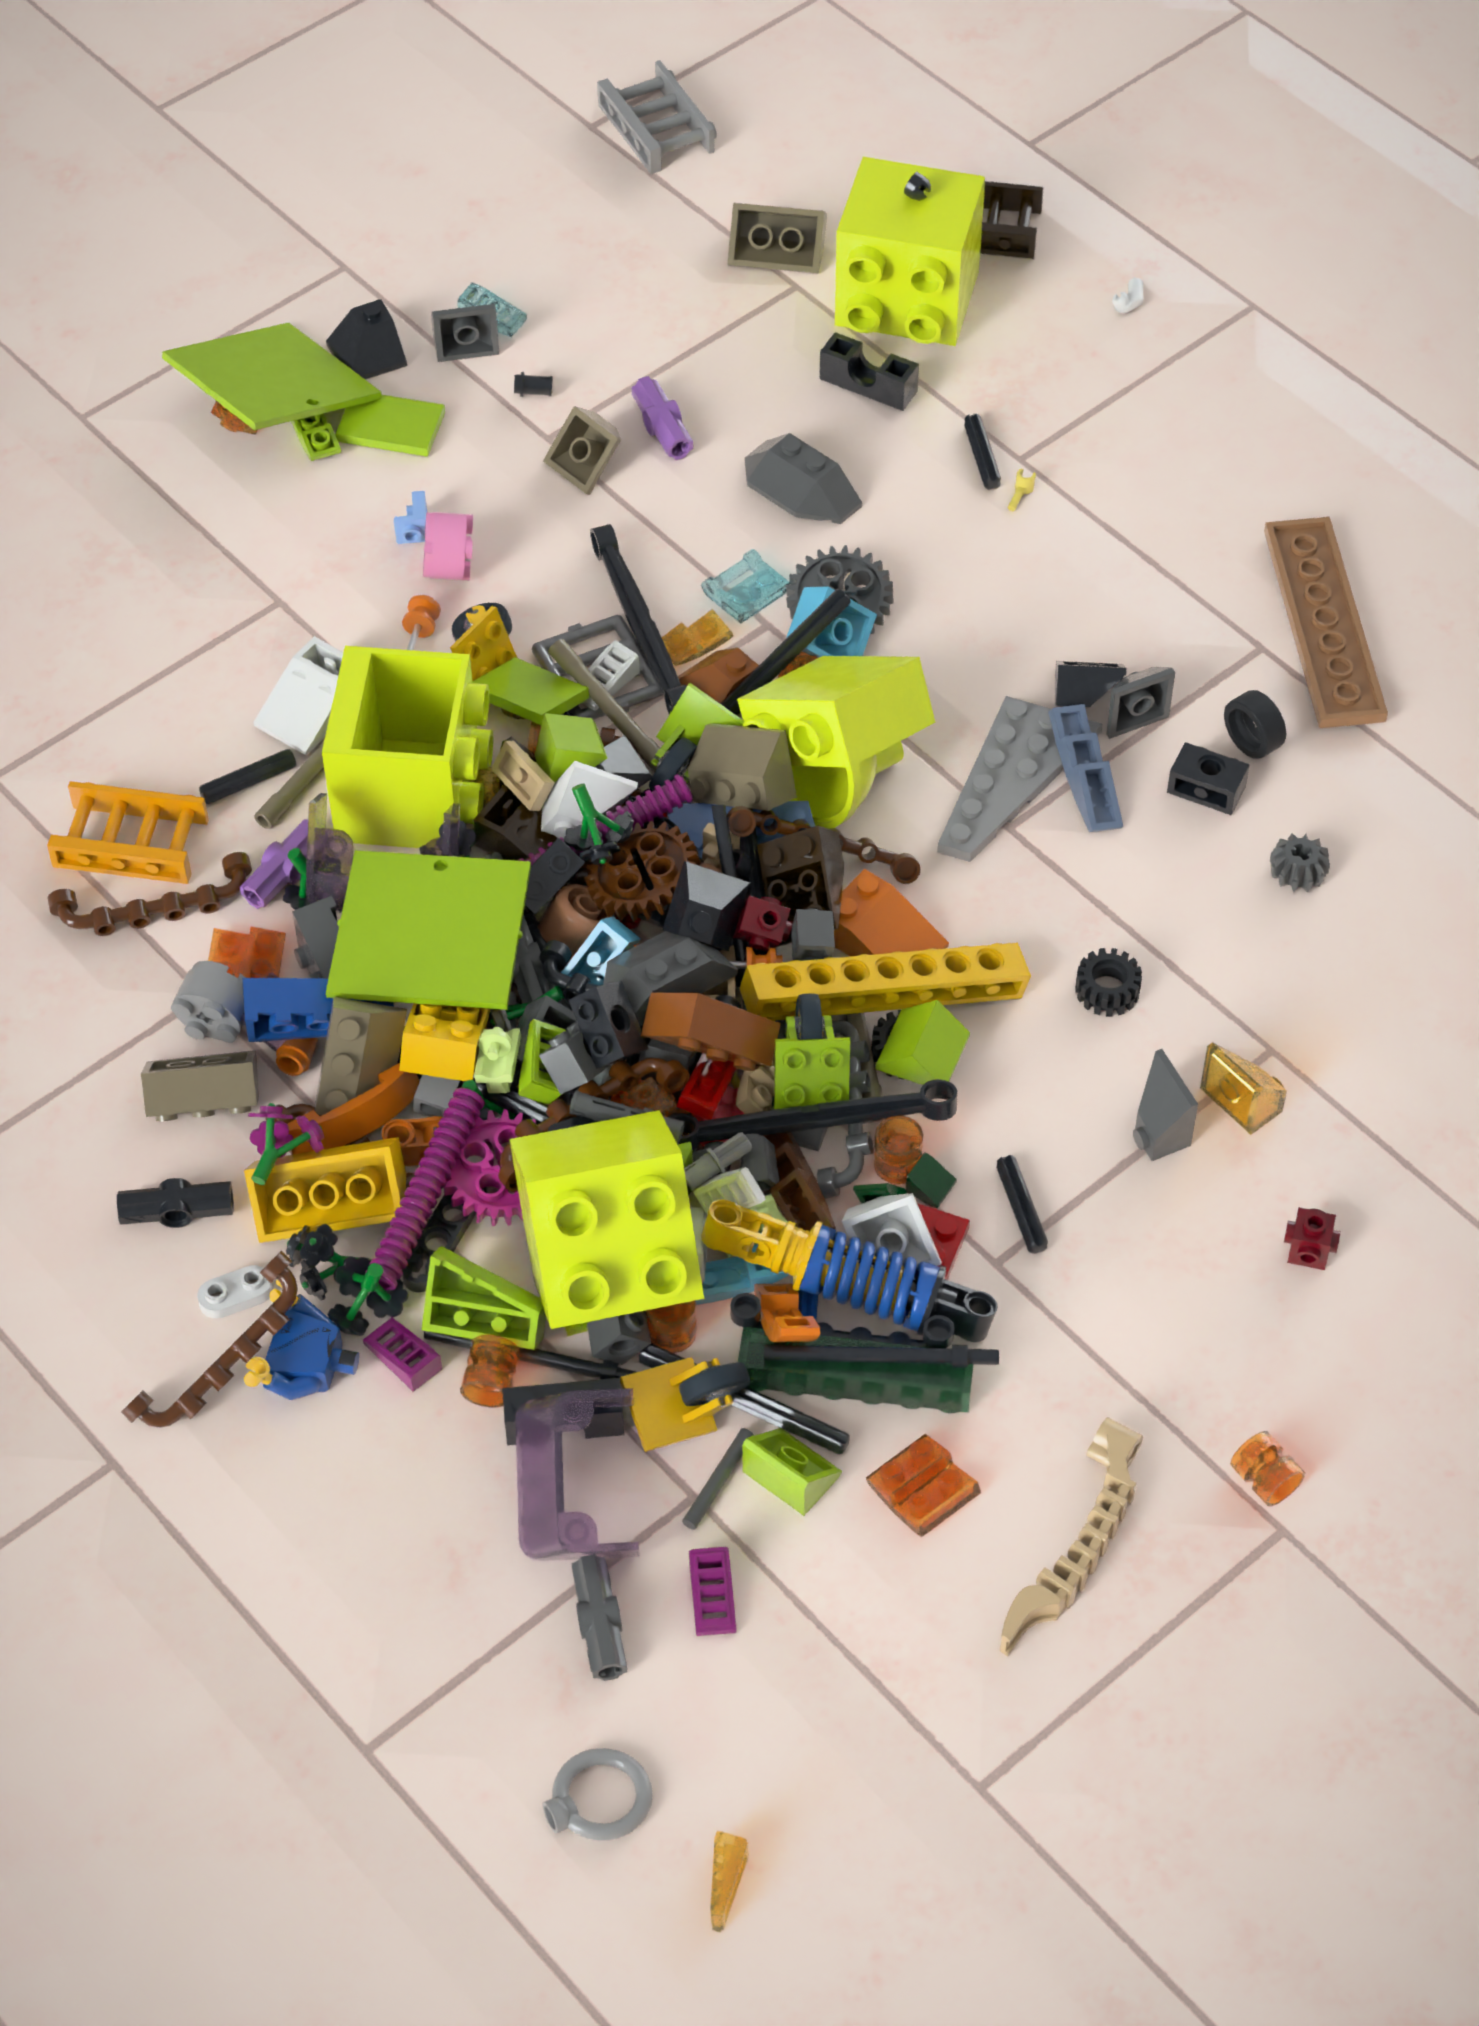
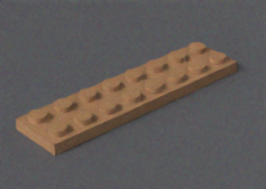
(1325, 623)

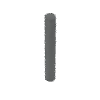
(716, 1480)

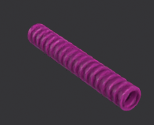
(643, 809)
(427, 1185)

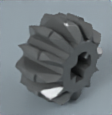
(1299, 862)

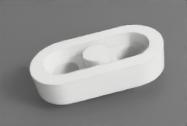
(236, 1292)

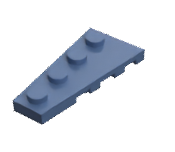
(695, 816)

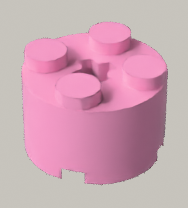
(447, 546)

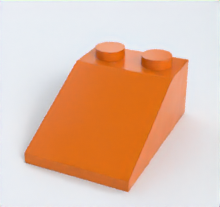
(881, 920)

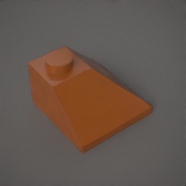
(719, 672)

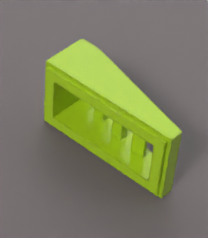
(533, 1082)

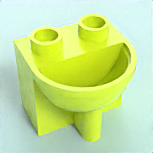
(842, 725)

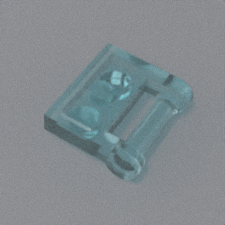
(750, 594)

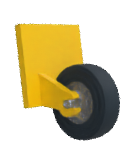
(484, 635)
(681, 1398)

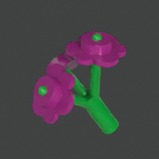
(275, 1141)

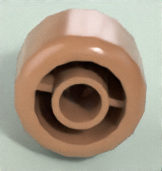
(571, 917)

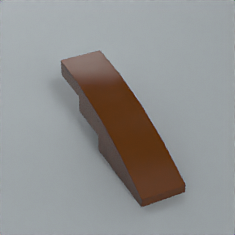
(797, 1188)

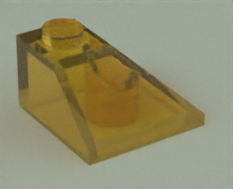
(1241, 1088)

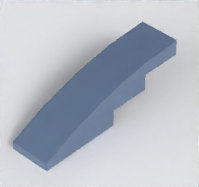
(1085, 769)

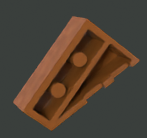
(711, 1028)

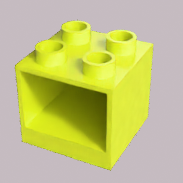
(904, 260)
(404, 744)
(607, 1219)

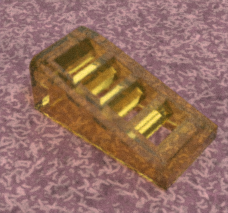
(728, 1868)

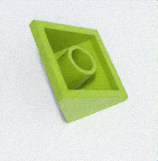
(565, 741)
(924, 1044)
(788, 1468)

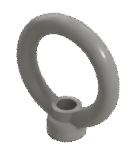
(563, 1813)

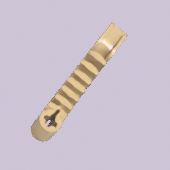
(1115, 1448)

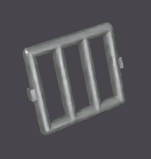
(579, 633)

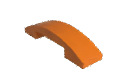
(363, 1112)
(781, 1314)

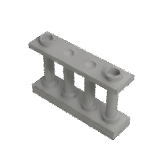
(639, 134)

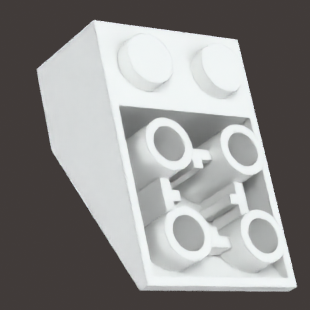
(303, 697)

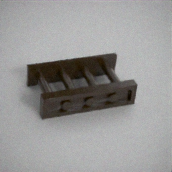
(1010, 239)

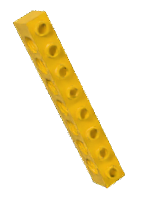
(888, 980)

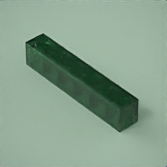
(872, 1383)

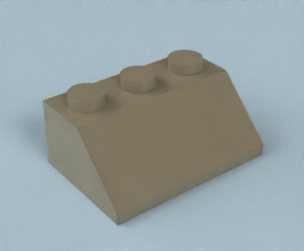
(777, 238)
(742, 767)
(358, 1046)
(200, 1085)

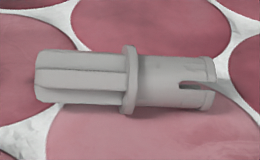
(716, 1160)

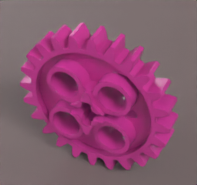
(470, 1178)

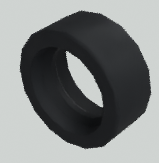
(1260, 709)

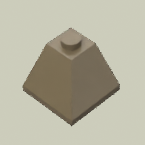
(583, 448)

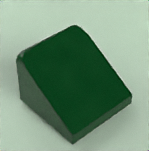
(929, 1181)
(873, 1191)

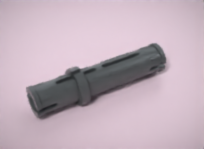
(602, 1110)

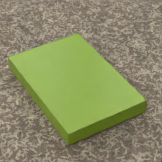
(392, 425)
(531, 690)

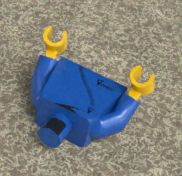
(302, 1353)

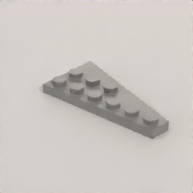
(1009, 771)

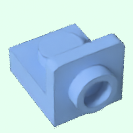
(412, 527)

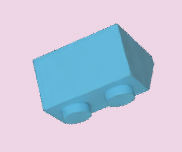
(844, 635)

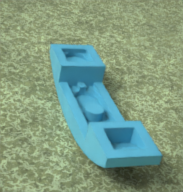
(734, 1276)

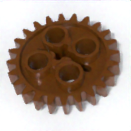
(618, 883)

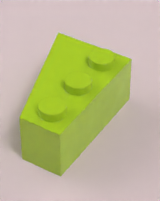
(475, 1302)

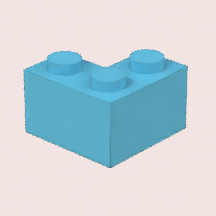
(604, 943)

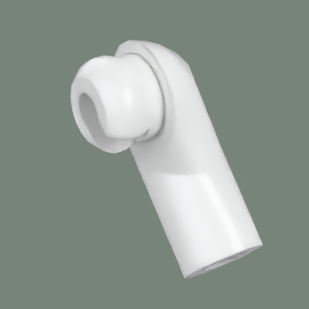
(1131, 300)

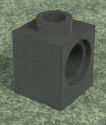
(812, 934)
(619, 1337)

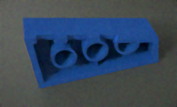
(288, 1008)

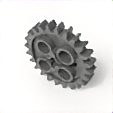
(875, 596)

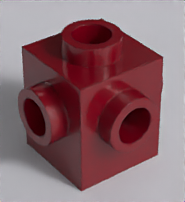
(763, 923)
(1311, 1238)

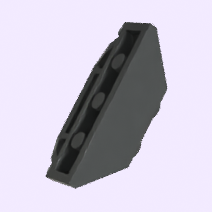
(801, 480)
(667, 966)

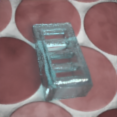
(478, 295)

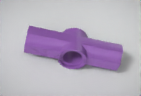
(662, 418)
(275, 869)

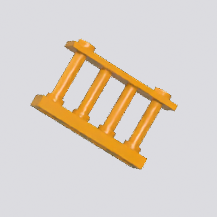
(127, 859)

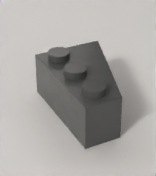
(316, 936)

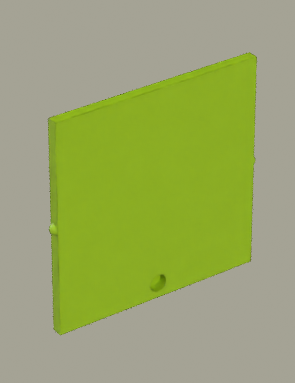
(271, 375)
(429, 930)

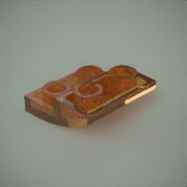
(248, 954)
(923, 1485)

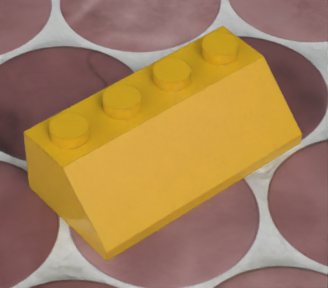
(333, 1187)

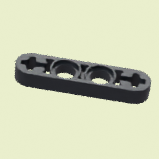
(436, 1227)

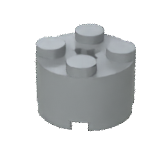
(210, 1002)

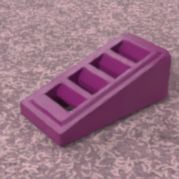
(412, 1376)
(712, 1565)

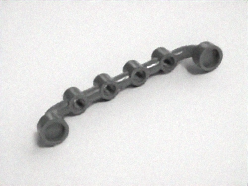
(857, 1142)

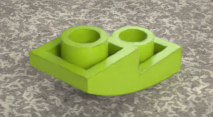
(316, 437)

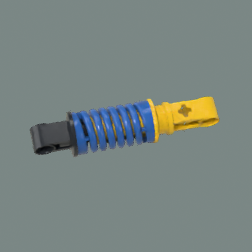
(850, 1271)

